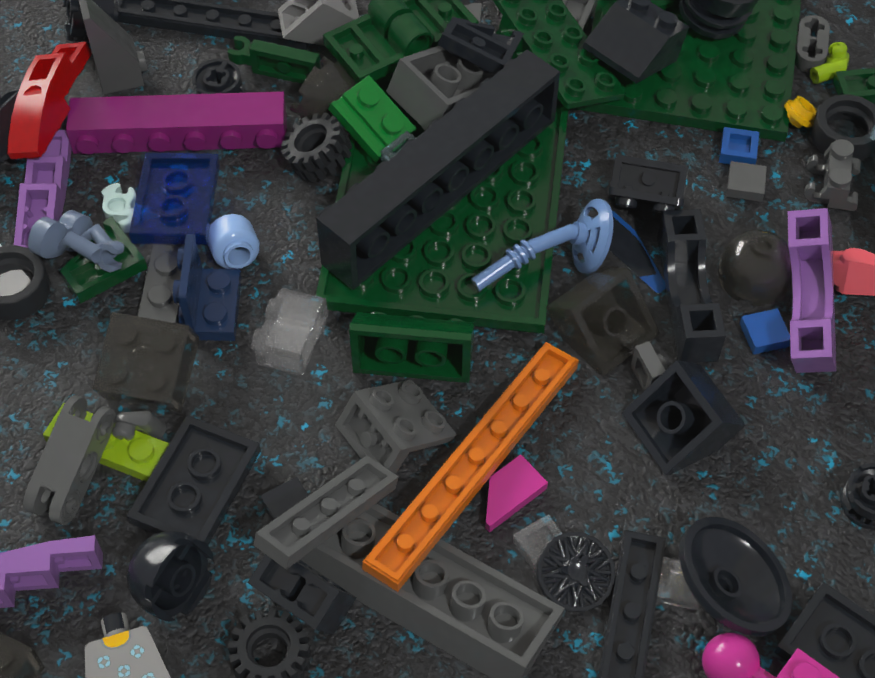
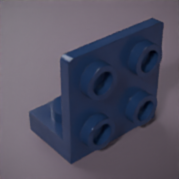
(206, 295)

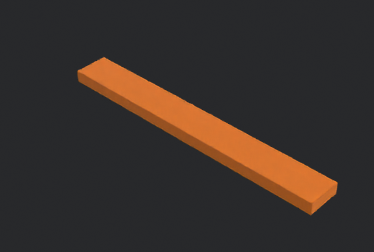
(469, 468)

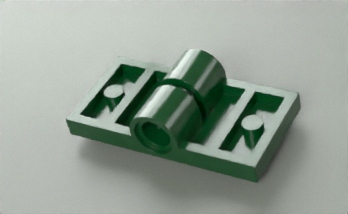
(390, 32)

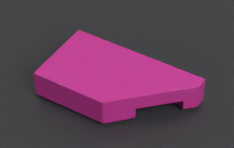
(512, 490)

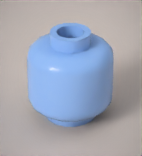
(233, 241)

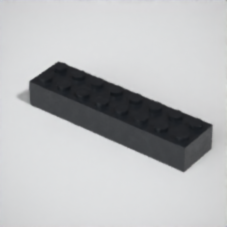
(437, 169)

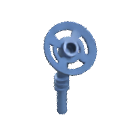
(582, 234)

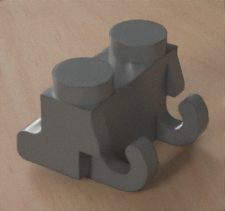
(837, 176)

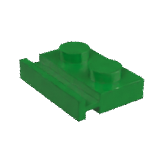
(370, 117)

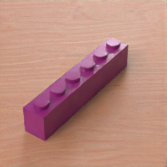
(177, 122)

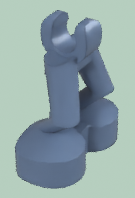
(73, 233)

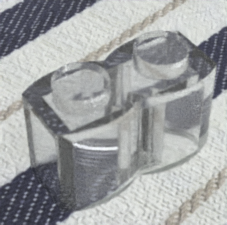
(290, 331)

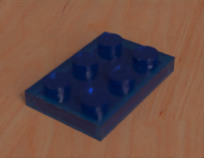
(175, 198)

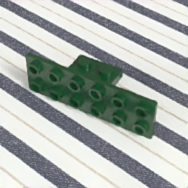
(559, 40)

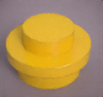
(800, 112)

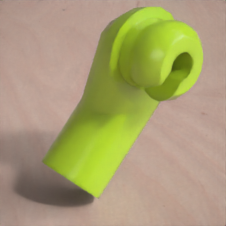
(835, 61)

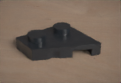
(479, 44)

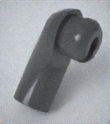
(141, 420)

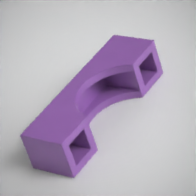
(813, 291)

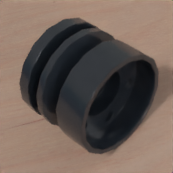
(716, 17)

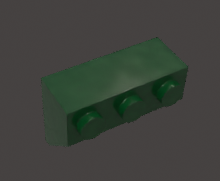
(412, 346)

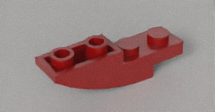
(41, 100)

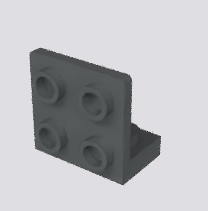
(392, 422)

